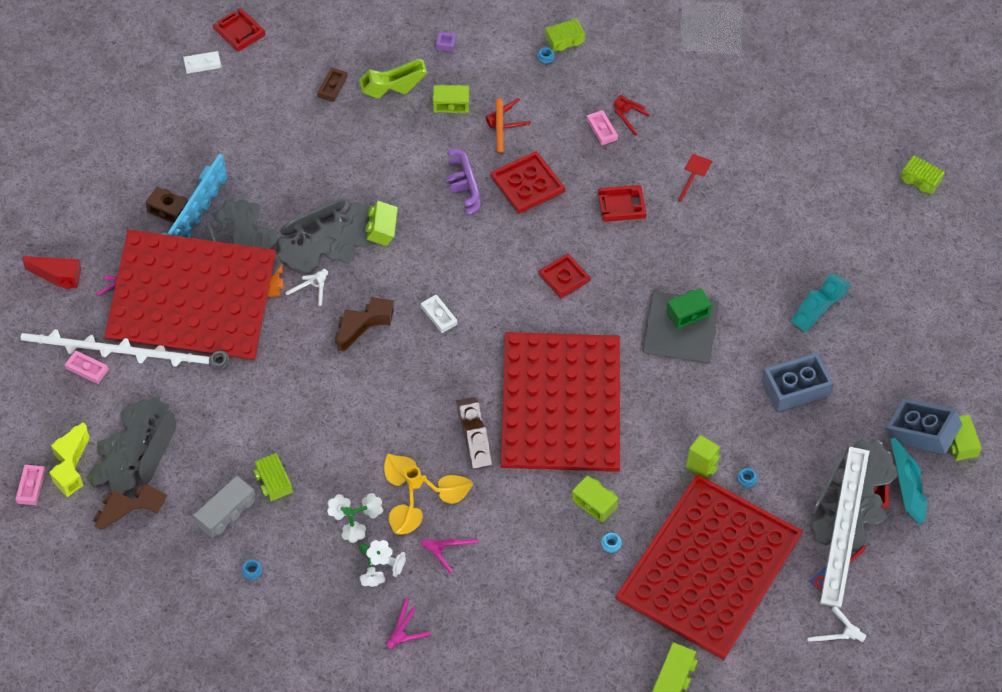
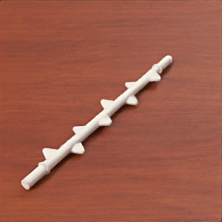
(105, 349)

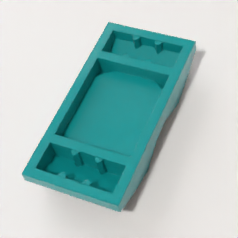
(910, 482)

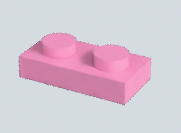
(602, 127)
(86, 367)
(30, 485)

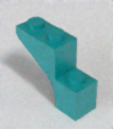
(819, 301)

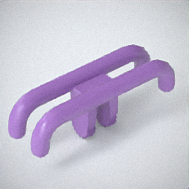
(464, 180)

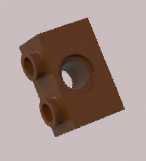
(165, 204)

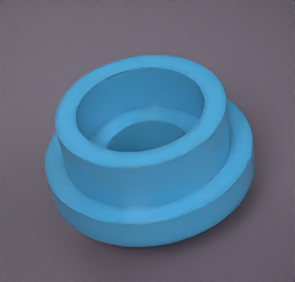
(546, 55)
(747, 472)
(252, 564)

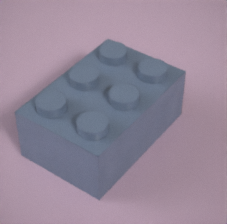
(797, 382)
(924, 426)

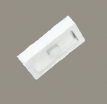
(202, 62)
(439, 314)

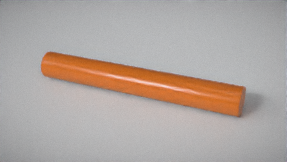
(499, 126)

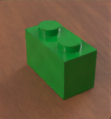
(688, 308)

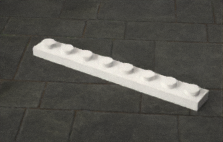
(844, 527)

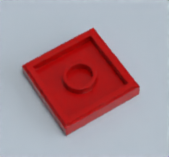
(564, 276)

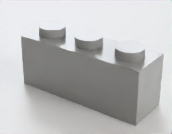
(225, 507)

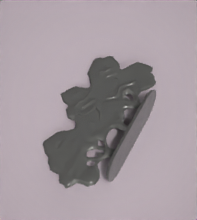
(243, 216)
(331, 238)
(125, 448)
(879, 471)

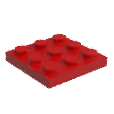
(527, 182)

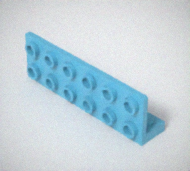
(209, 185)

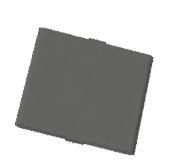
(688, 342)

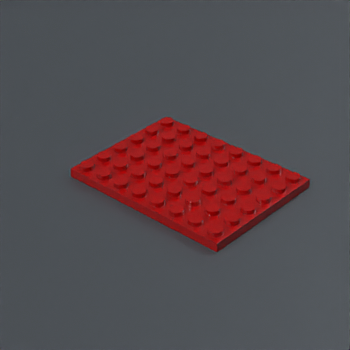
(190, 294)
(561, 402)
(709, 566)

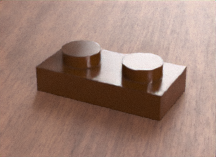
(332, 84)

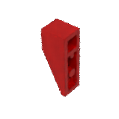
(58, 271)

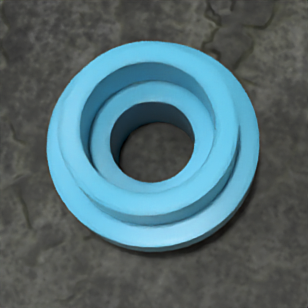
(611, 537)

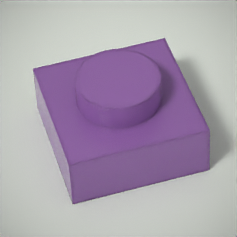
(446, 41)

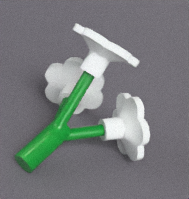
(340, 507)
(379, 553)

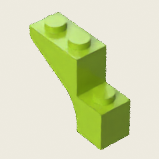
(399, 79)

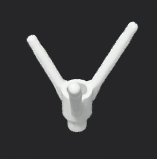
(316, 280)
(850, 630)

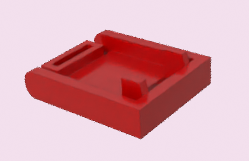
(236, 28)
(617, 203)

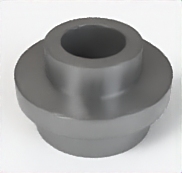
(218, 355)

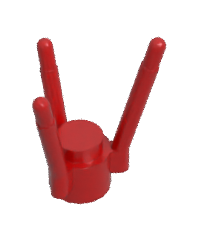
(623, 104)
(491, 118)

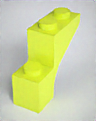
(68, 452)

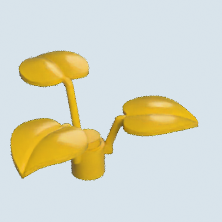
(402, 469)

